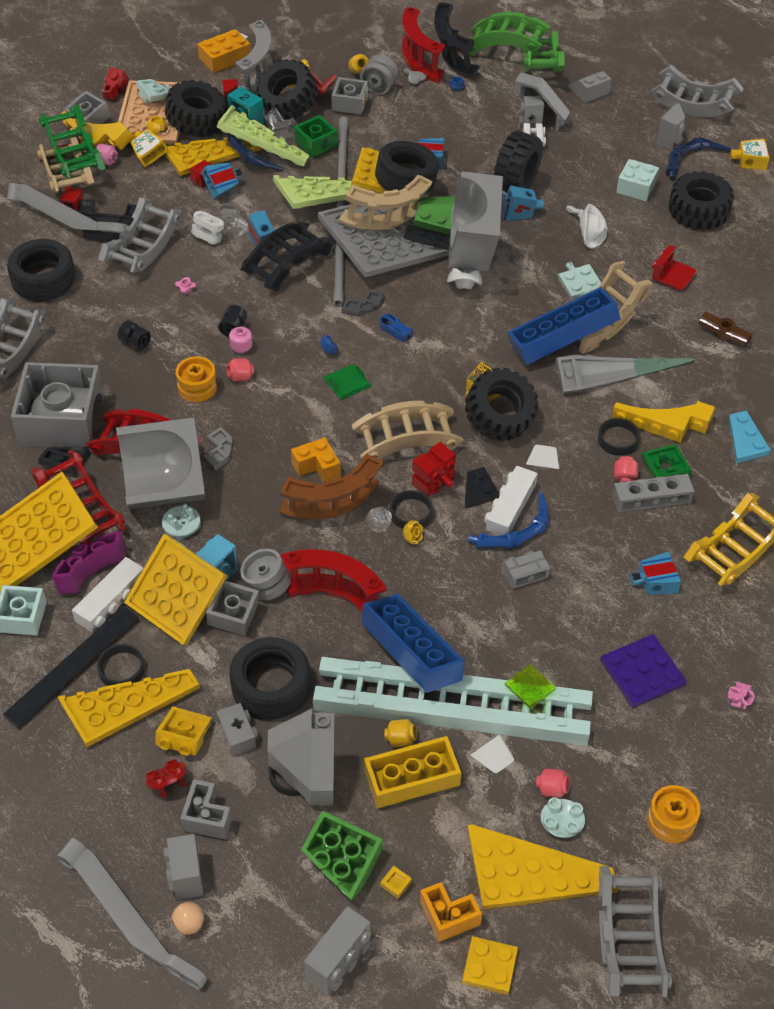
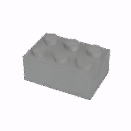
(337, 951)

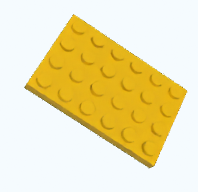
(41, 529)

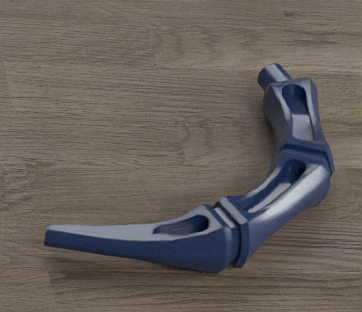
(693, 145)
(248, 155)

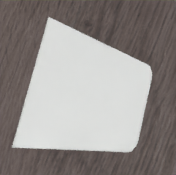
(544, 457)
(494, 755)

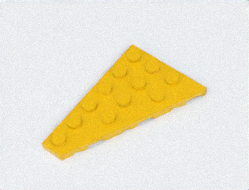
(526, 873)

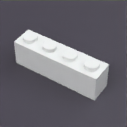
(511, 501)
(107, 595)

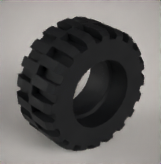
(283, 75)
(194, 107)
(519, 160)
(715, 201)
(515, 389)

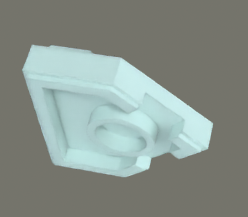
(151, 91)

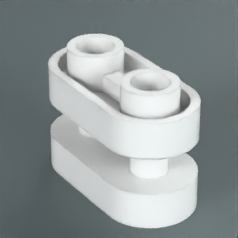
(539, 131)
(207, 227)

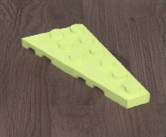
(259, 135)
(312, 190)

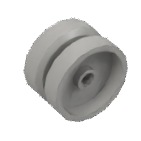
(380, 74)
(265, 572)

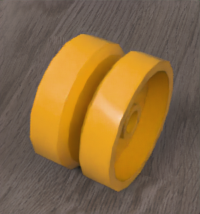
(196, 379)
(673, 814)

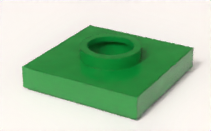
(667, 454)

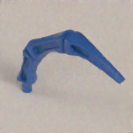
(517, 537)

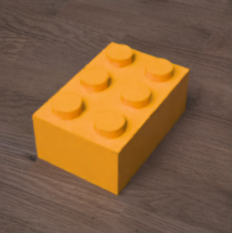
(223, 50)

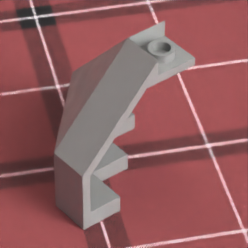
(535, 86)
(305, 755)

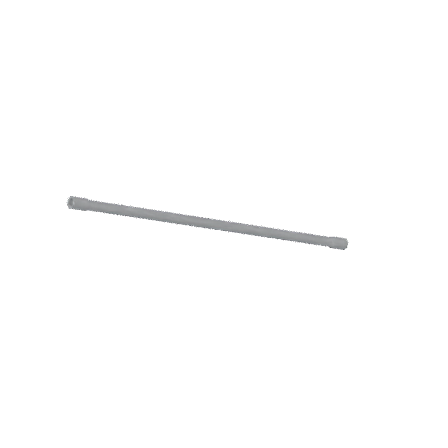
(338, 294)

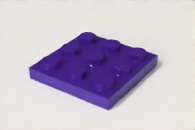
(643, 670)

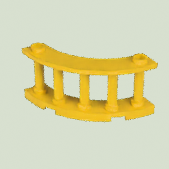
(721, 535)

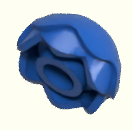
(328, 345)

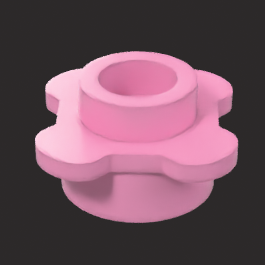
(185, 285)

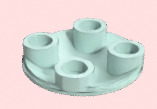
(563, 817)

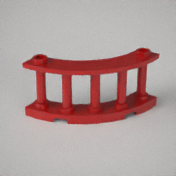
(415, 37)
(120, 418)
(115, 518)
(362, 590)

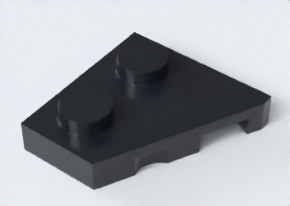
(54, 456)
(479, 488)

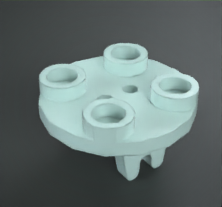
(182, 528)

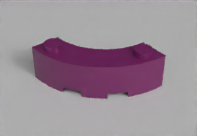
(87, 560)

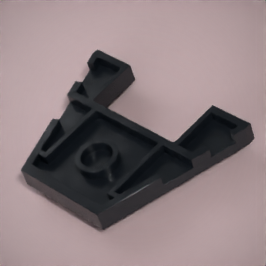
(87, 209)

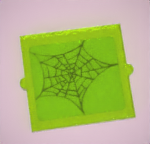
(530, 686)

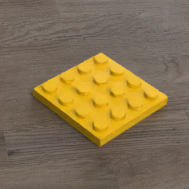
(365, 171)
(175, 589)

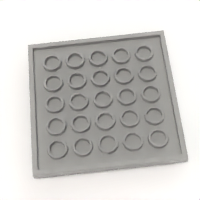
(377, 249)

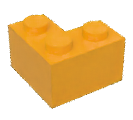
(316, 457)
(449, 917)

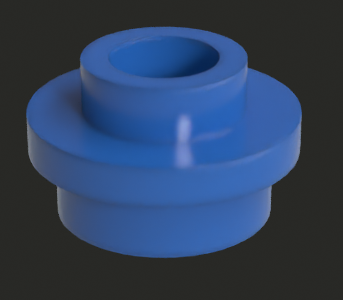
(457, 83)

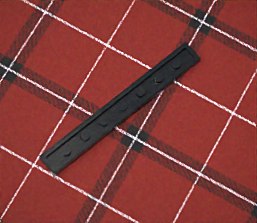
(70, 667)

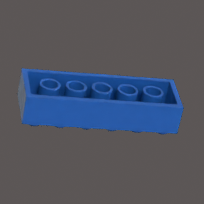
(564, 325)
(413, 643)

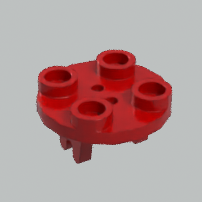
(165, 776)

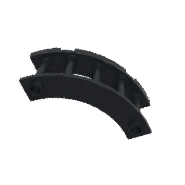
(453, 42)
(314, 246)

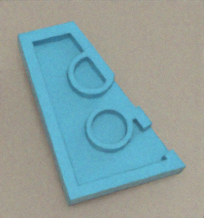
(747, 439)

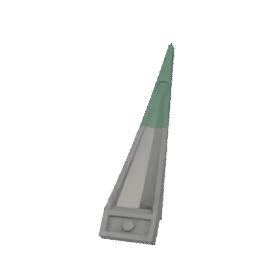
(590, 372)

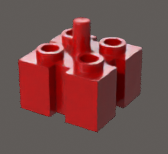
(434, 469)

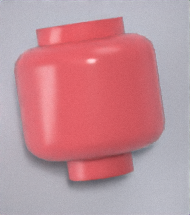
(239, 369)
(625, 469)
(553, 783)

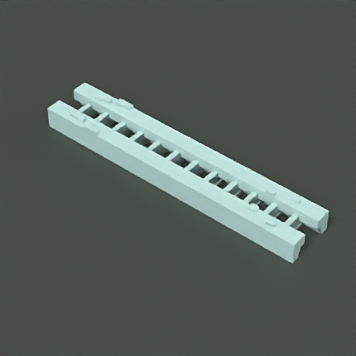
(450, 715)

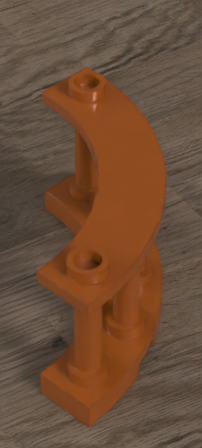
(334, 496)

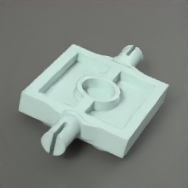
(578, 280)

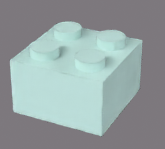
(637, 180)
(21, 609)

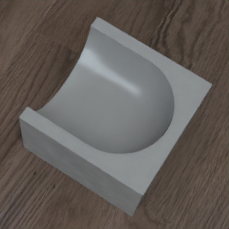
(475, 221)
(56, 405)
(161, 463)

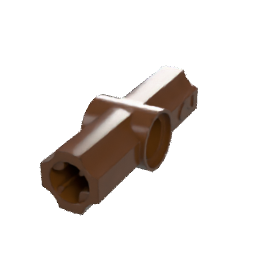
(725, 329)

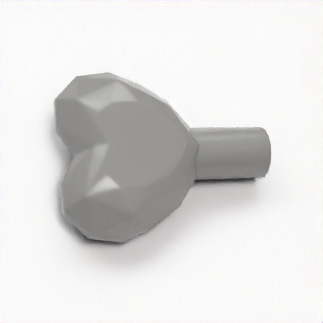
(414, 77)

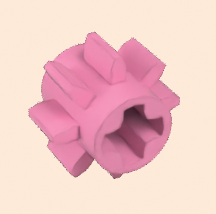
(741, 695)

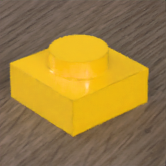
(396, 882)

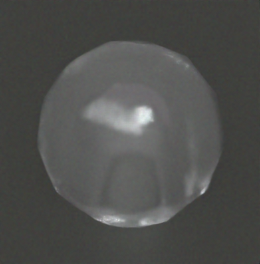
(379, 519)

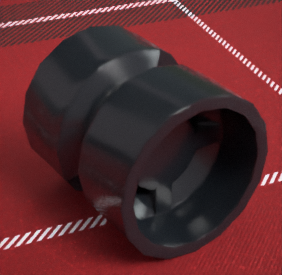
(233, 317)
(134, 335)

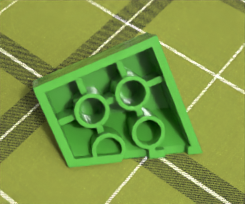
(435, 214)
(343, 852)

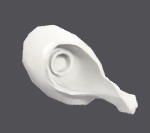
(592, 225)
(464, 278)

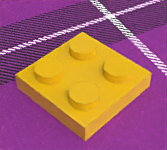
(490, 965)

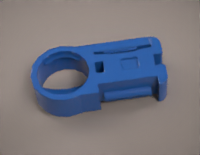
(395, 329)

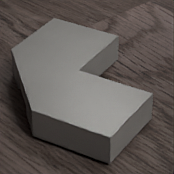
(223, 445)

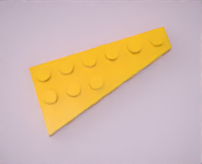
(215, 152)
(122, 704)

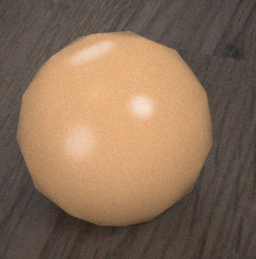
(188, 918)

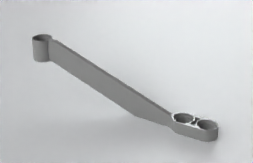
(59, 211)
(124, 915)

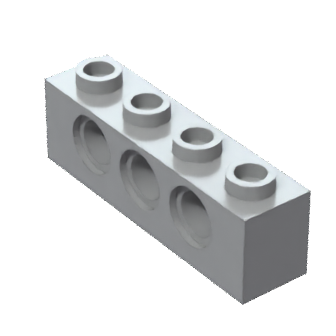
(652, 493)

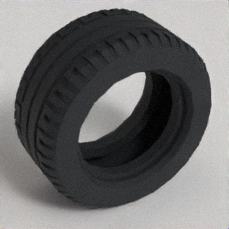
(402, 161)
(36, 254)
(263, 653)

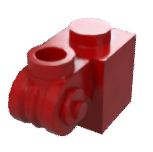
(115, 80)

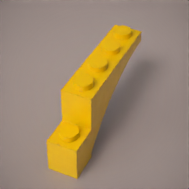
(110, 134)
(667, 422)

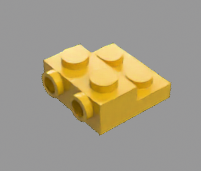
(182, 731)

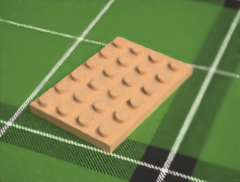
(136, 113)

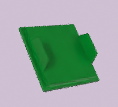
(347, 381)

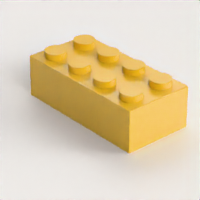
(412, 772)

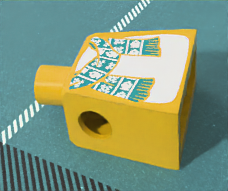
(148, 146)
(752, 154)

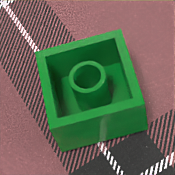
(316, 136)

